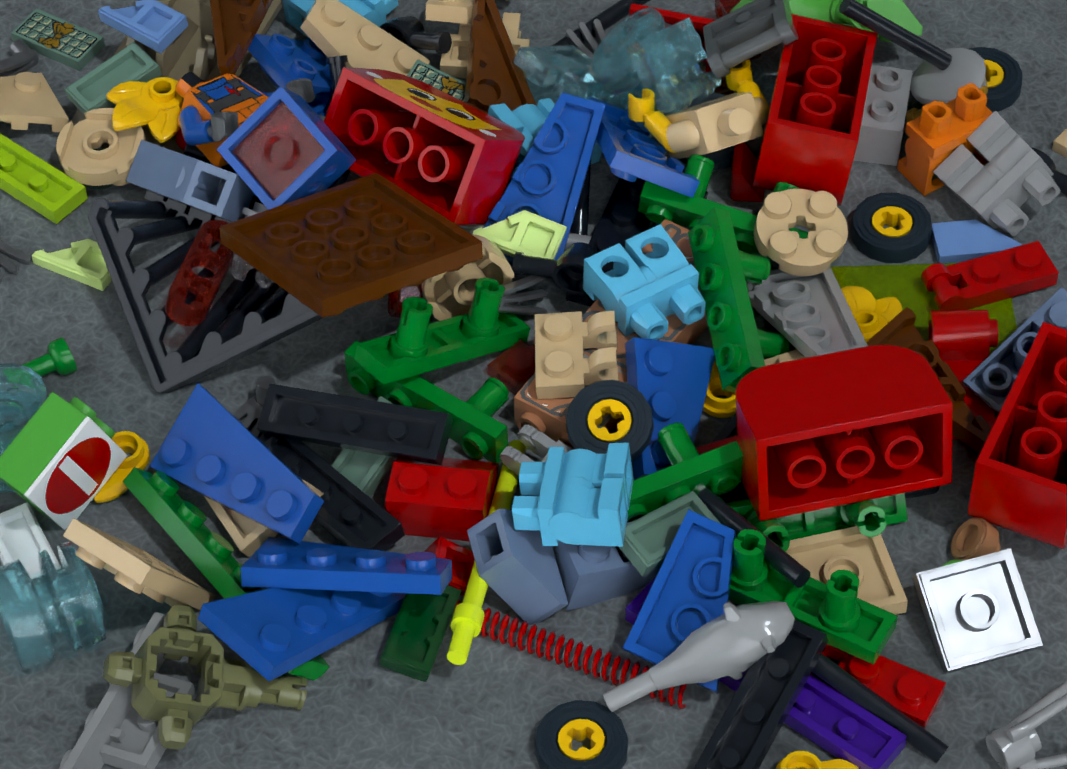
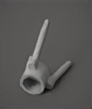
(1018, 741)

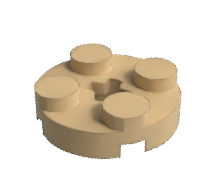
(100, 167)
(803, 208)

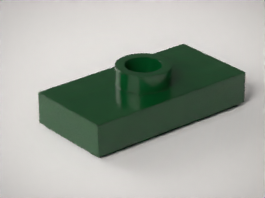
(419, 633)

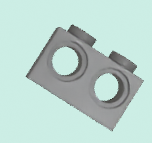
(884, 115)

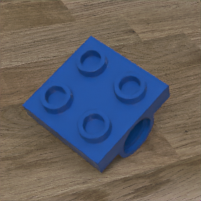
(294, 59)

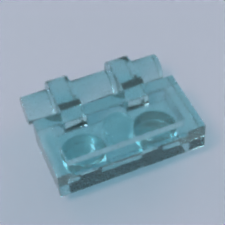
(669, 52)
(564, 68)

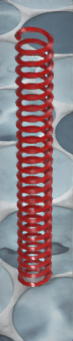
(504, 623)

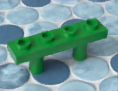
(662, 203)
(728, 309)
(427, 347)
(473, 421)
(689, 472)
(868, 516)
(828, 607)

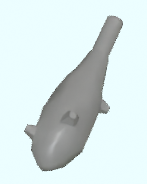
(713, 651)

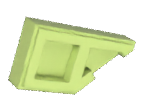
(525, 234)
(80, 262)

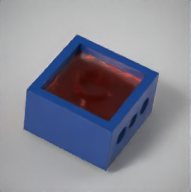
(285, 151)

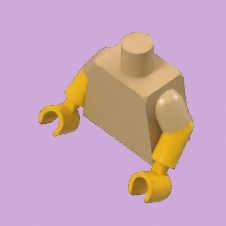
(708, 124)

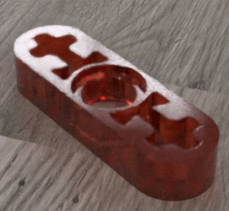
(204, 288)

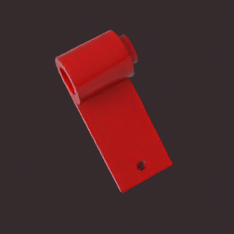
(964, 344)

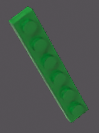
(204, 548)

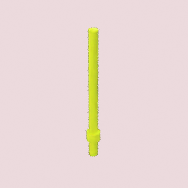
(469, 614)

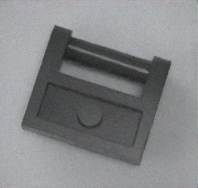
(747, 33)

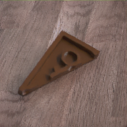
(234, 29)
(490, 68)
(902, 333)

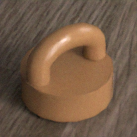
(975, 539)

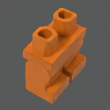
(939, 133)

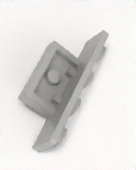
(115, 731)

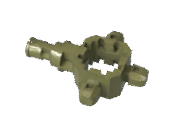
(222, 681)

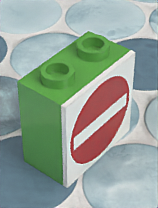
(61, 459)

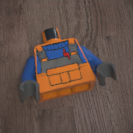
(220, 106)

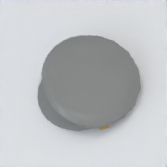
(942, 85)

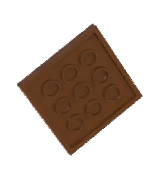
(350, 244)

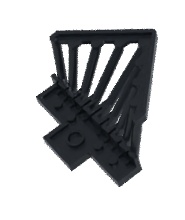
(214, 342)

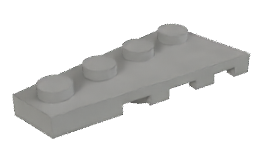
(807, 312)

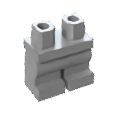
(1005, 182)

